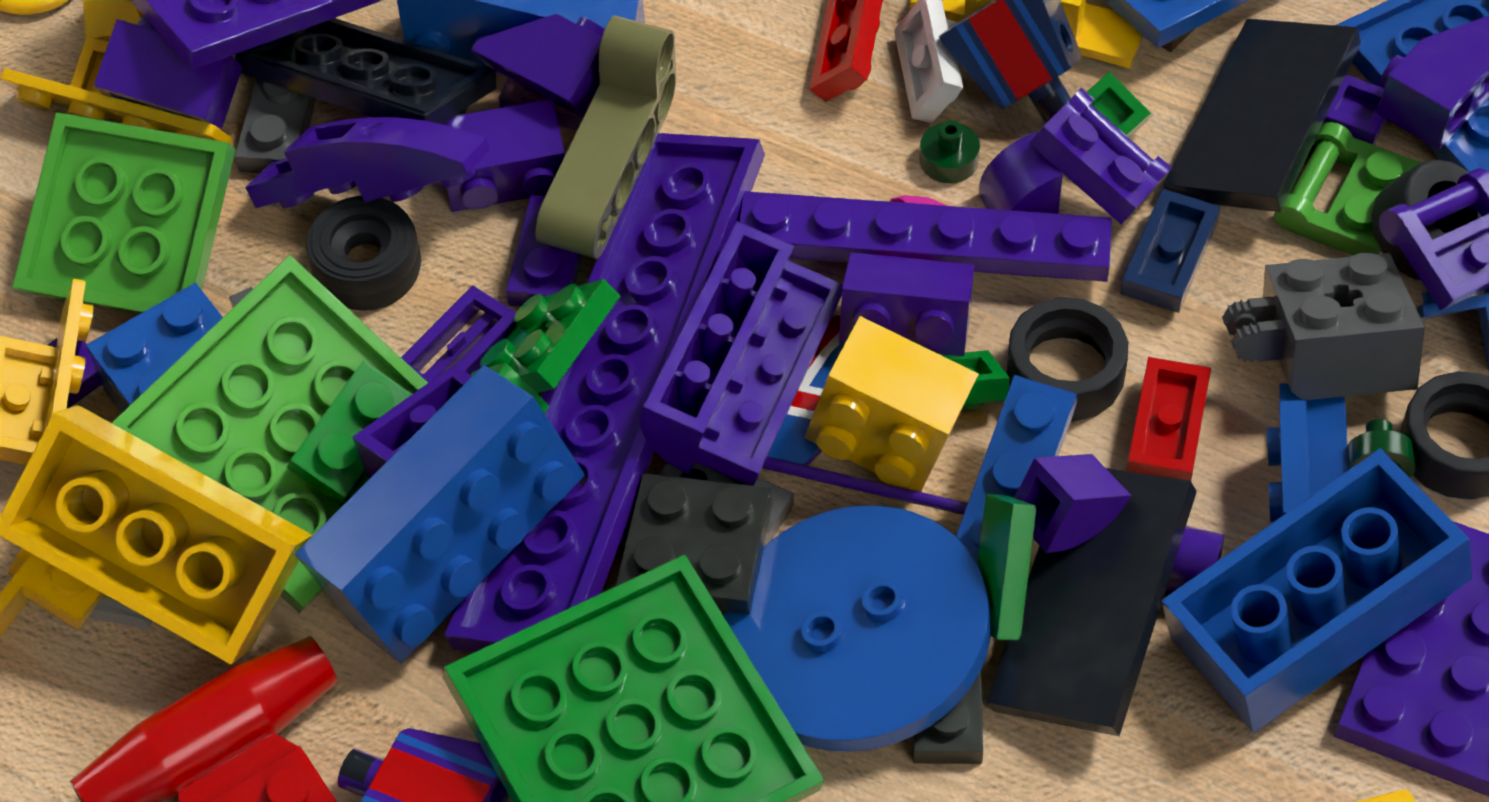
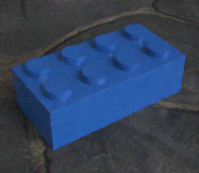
(441, 513)
(1318, 589)

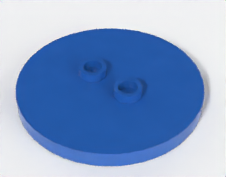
(866, 625)

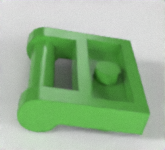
(1349, 219)

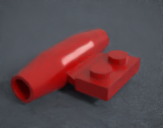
(222, 739)

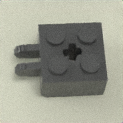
(1333, 326)

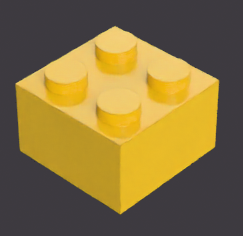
(889, 405)

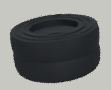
(354, 223)

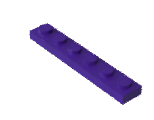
(988, 238)

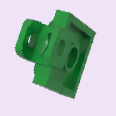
(550, 336)

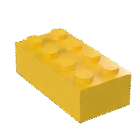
(151, 533)

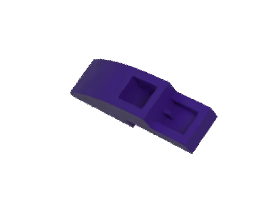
(374, 154)

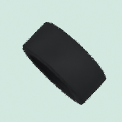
(1072, 320)
(1438, 468)

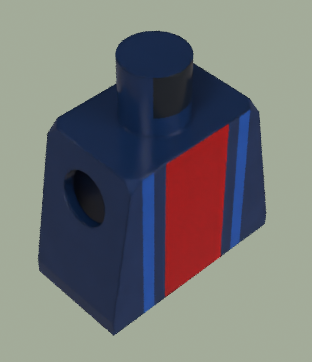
(1017, 51)

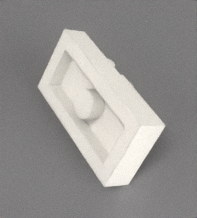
(927, 65)

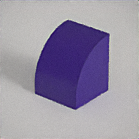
(1021, 180)
(1071, 498)

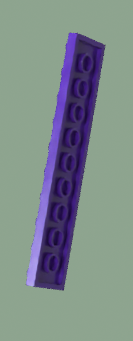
(658, 266)

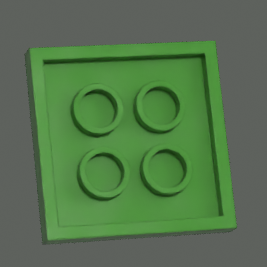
(123, 213)

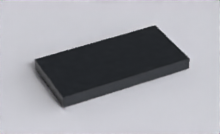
(369, 72)
(1263, 114)
(1095, 613)

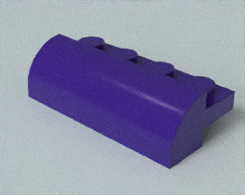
(739, 358)

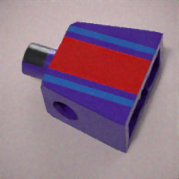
(423, 769)

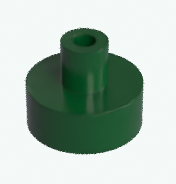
(949, 152)
(1380, 435)

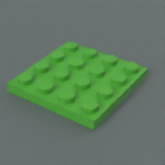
(257, 391)

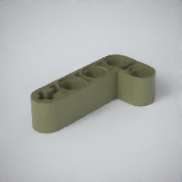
(612, 139)

